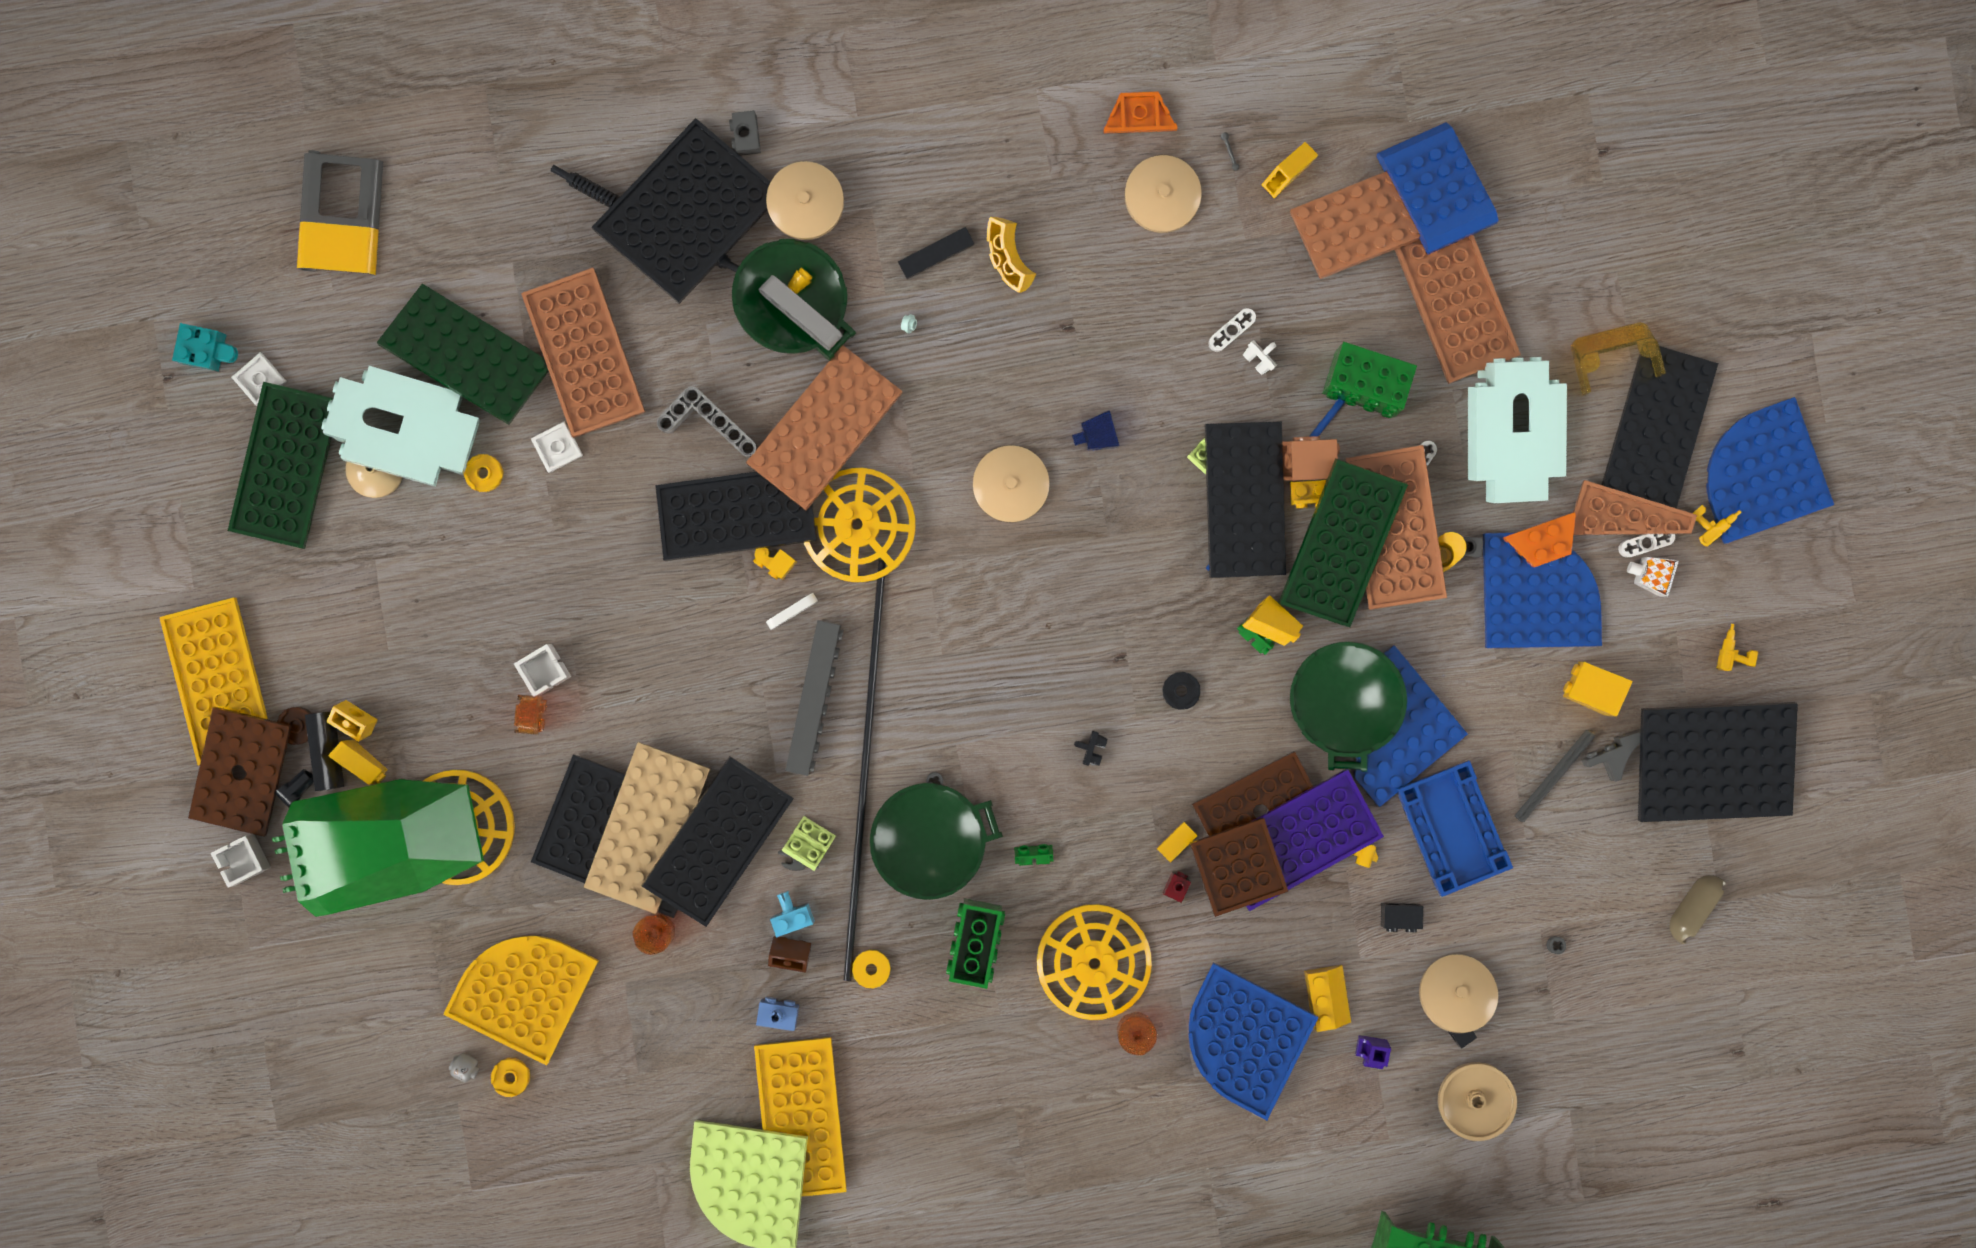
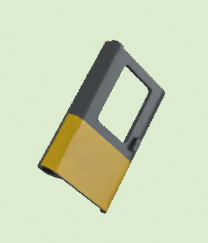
(339, 241)

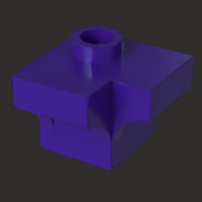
(1374, 1051)

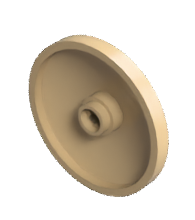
(1163, 194)
(805, 200)
(1011, 484)
(1458, 993)
(1477, 1101)

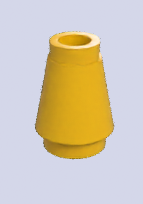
(799, 280)

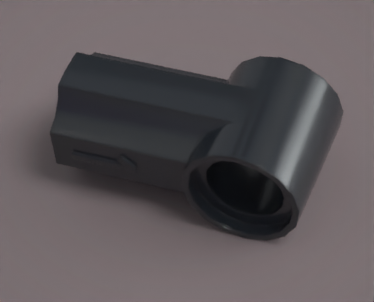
(294, 789)

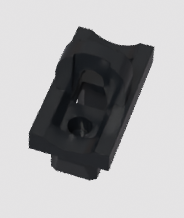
(1095, 740)

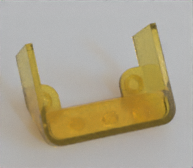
(1587, 349)

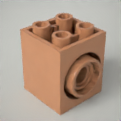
(1309, 458)

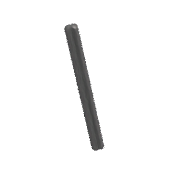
(1554, 776)

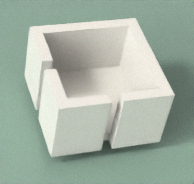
(542, 670)
(245, 860)

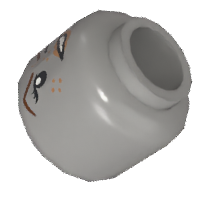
(464, 1067)

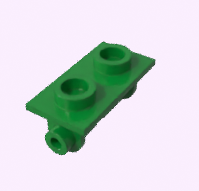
(1260, 643)
(1025, 854)

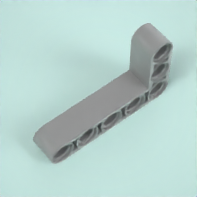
(711, 418)

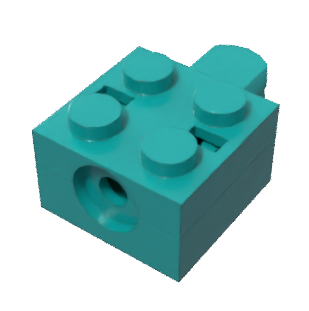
(203, 346)

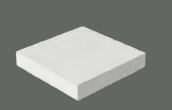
(254, 373)
(556, 447)

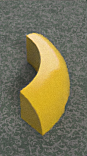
(1005, 255)

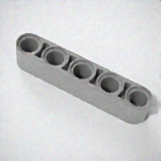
(800, 312)

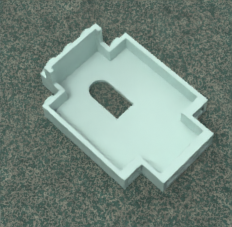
(430, 435)
(1509, 461)

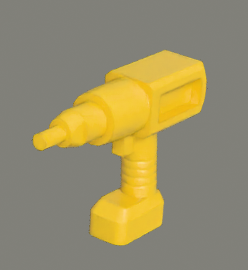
(1713, 529)
(1728, 655)

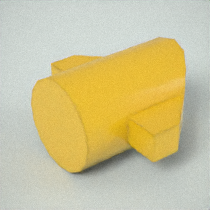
(1366, 856)

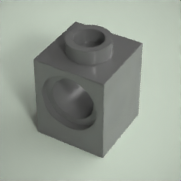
(1475, 547)

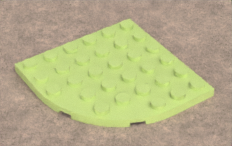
(749, 1182)

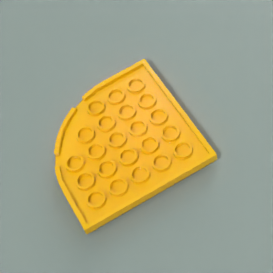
(523, 993)

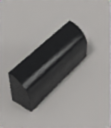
(322, 741)

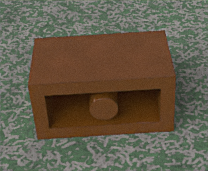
(789, 954)

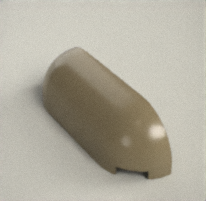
(1696, 907)

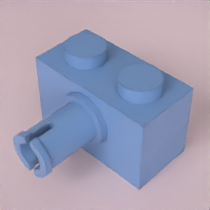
(777, 1014)

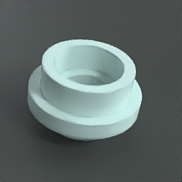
(909, 323)

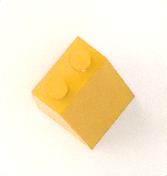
(1597, 689)

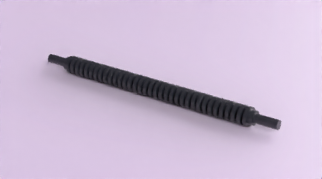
(609, 198)

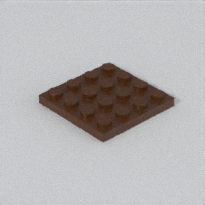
(1239, 867)

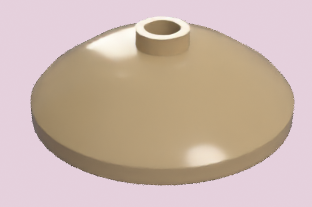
(371, 483)

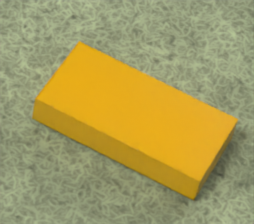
(1176, 842)

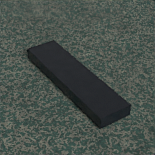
(936, 253)

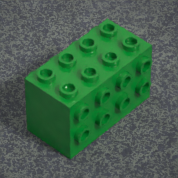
(1369, 380)
(975, 943)

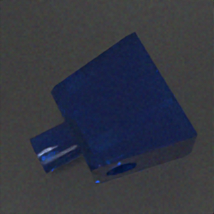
(1097, 433)

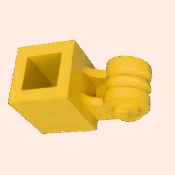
(778, 565)

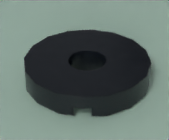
(1191, 696)

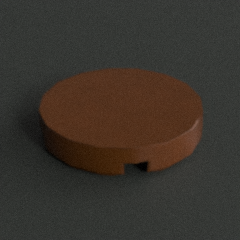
(296, 717)

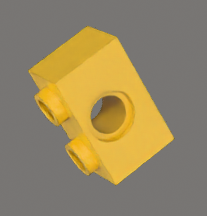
(352, 720)

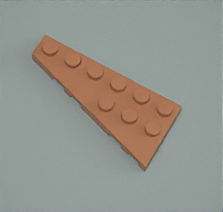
(1614, 512)

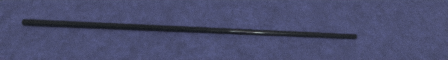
(864, 774)

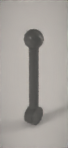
(1224, 136)

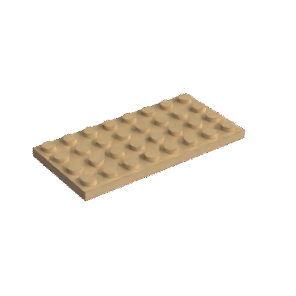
(645, 818)

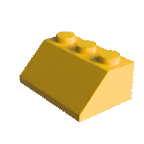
(1328, 997)

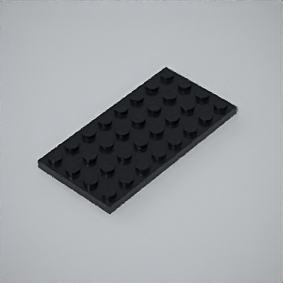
(1660, 427)
(1245, 499)
(728, 516)
(717, 841)

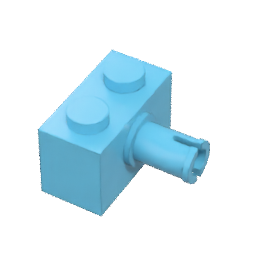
(791, 917)

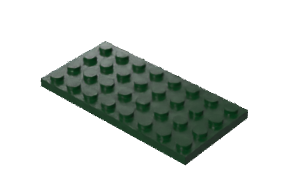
(464, 354)
(282, 467)
(1343, 543)

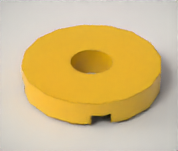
(494, 477)
(871, 957)
(521, 1074)

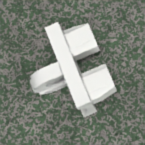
(1255, 350)

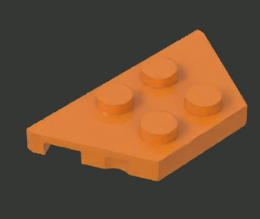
(1139, 113)
(1545, 541)

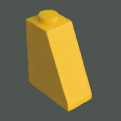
(1289, 169)
(1273, 622)
(358, 761)

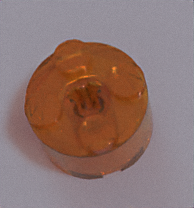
(529, 714)
(643, 933)
(1132, 1023)

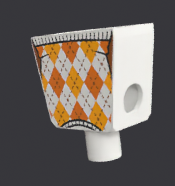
(1654, 574)

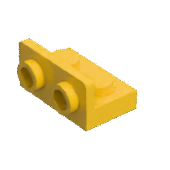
(1306, 493)

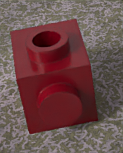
(1177, 886)

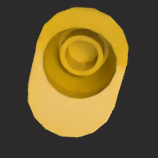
(1451, 549)

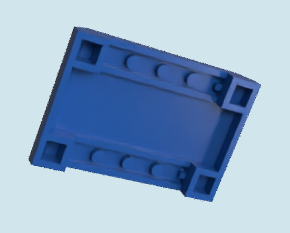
(1439, 187)
(1454, 828)

